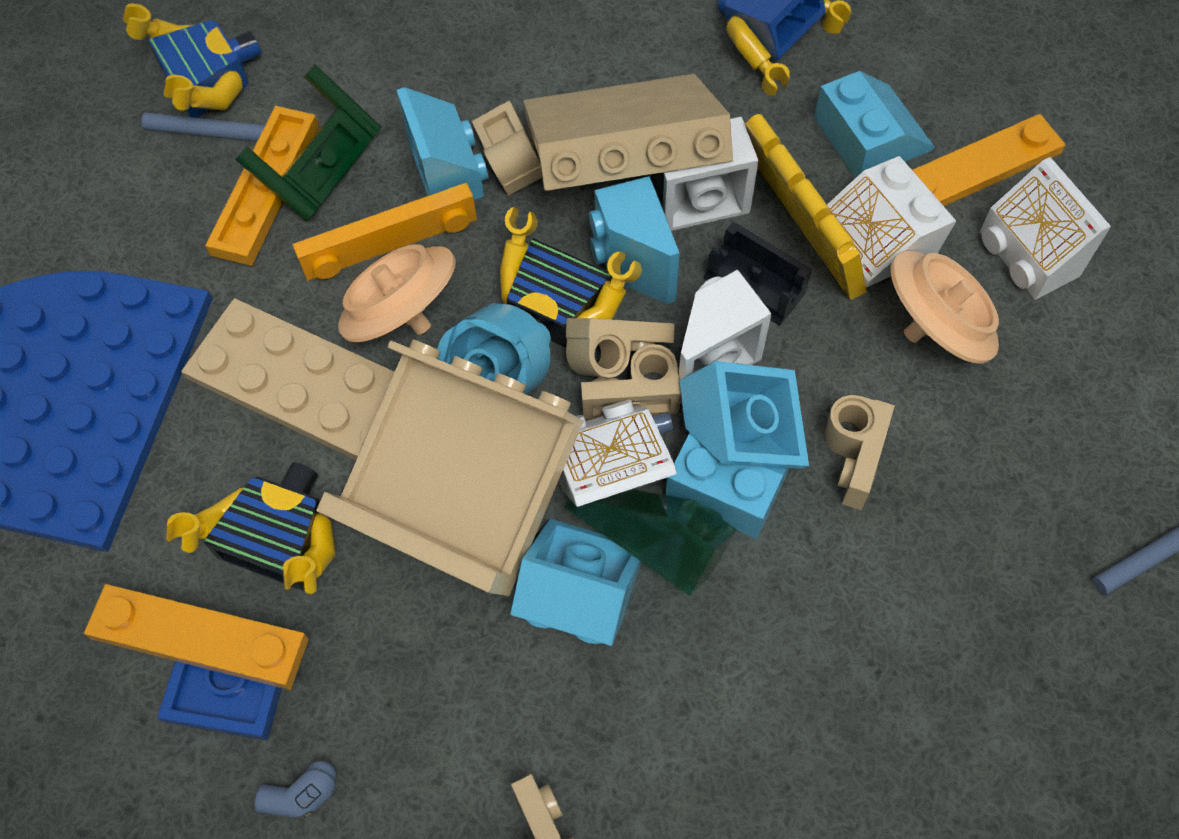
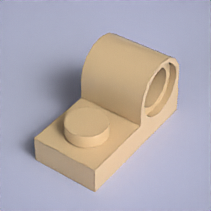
(614, 338)
(656, 395)
(860, 447)

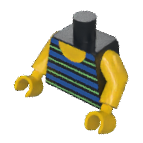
(556, 284)
(265, 529)

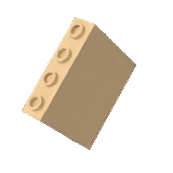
(628, 131)
(457, 468)

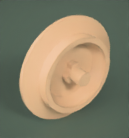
(395, 292)
(946, 305)

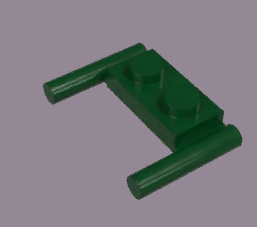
(324, 157)

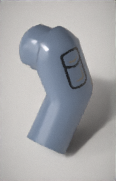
(302, 796)

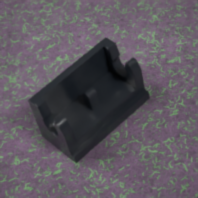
(769, 271)

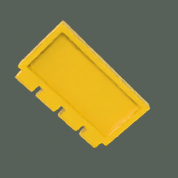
(807, 207)

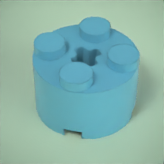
(501, 342)

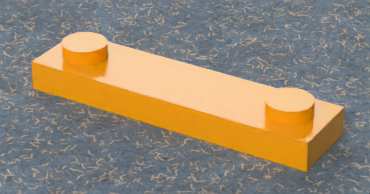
(990, 159)
(251, 204)
(386, 231)
(197, 636)

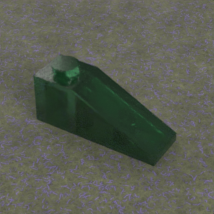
(663, 532)

